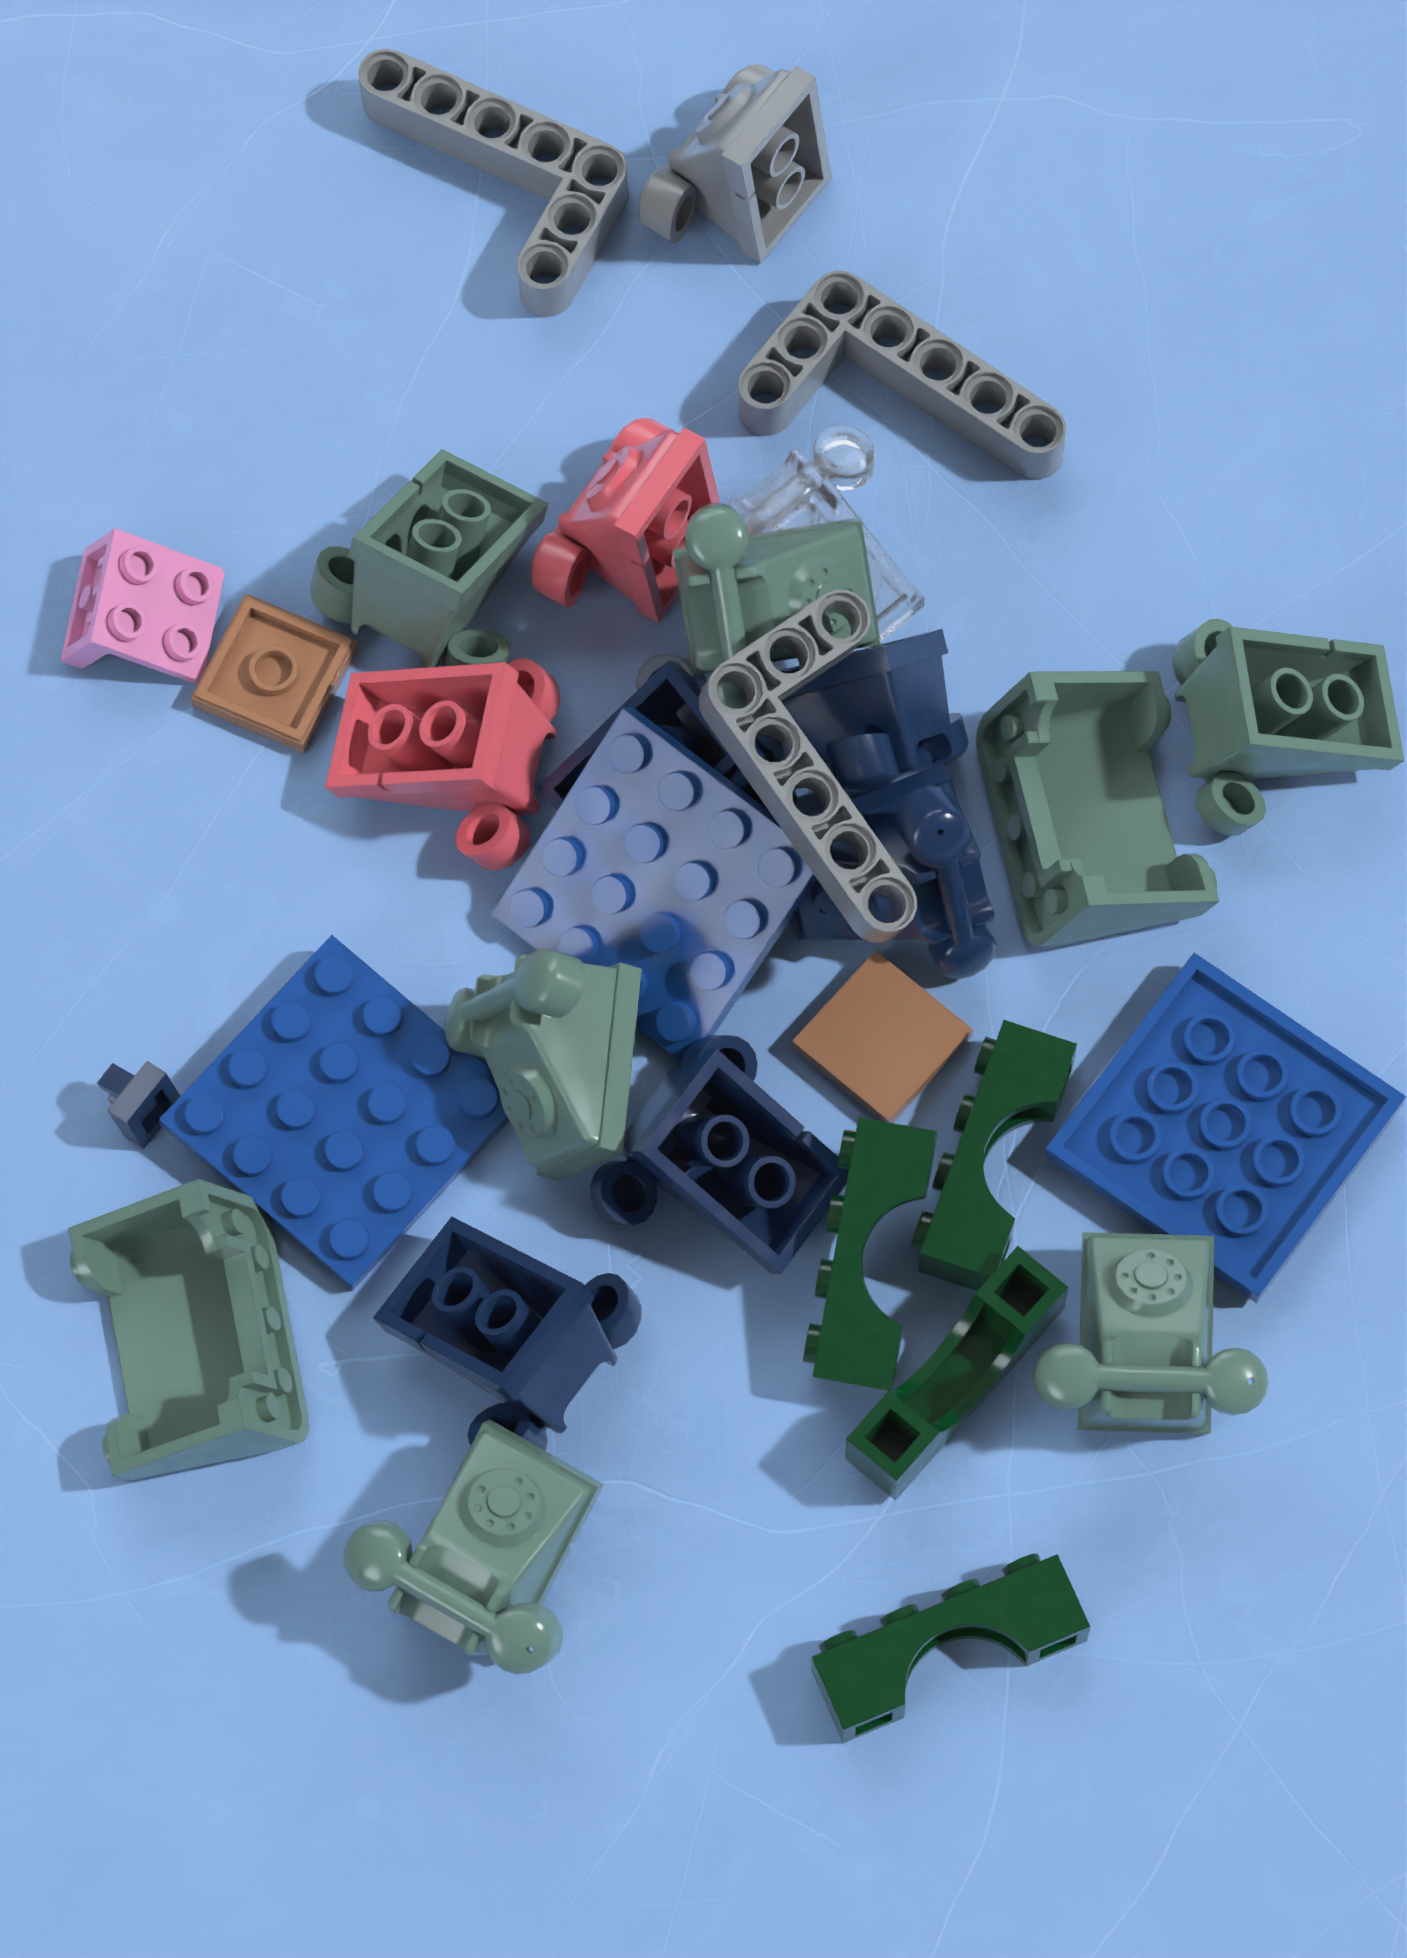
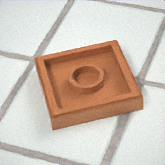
(274, 673)
(882, 1038)

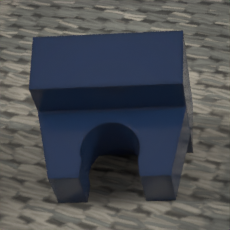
(138, 1100)

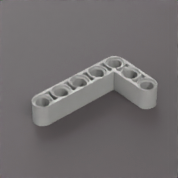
(511, 159)
(899, 368)
(802, 764)

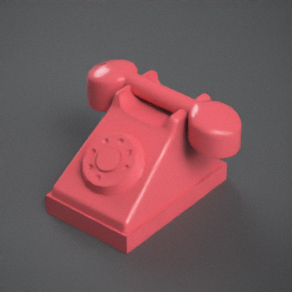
(630, 519)
(451, 743)

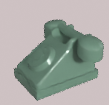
(431, 562)
(748, 584)
(1279, 710)
(558, 1053)
(1148, 1341)
(485, 1552)

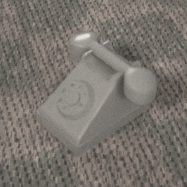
(746, 163)

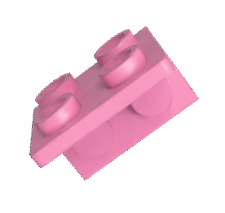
(143, 606)

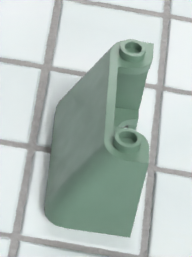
(1084, 807)
(194, 1329)

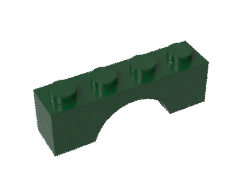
(1020, 1086)
(886, 1169)
(980, 1350)
(1025, 1612)

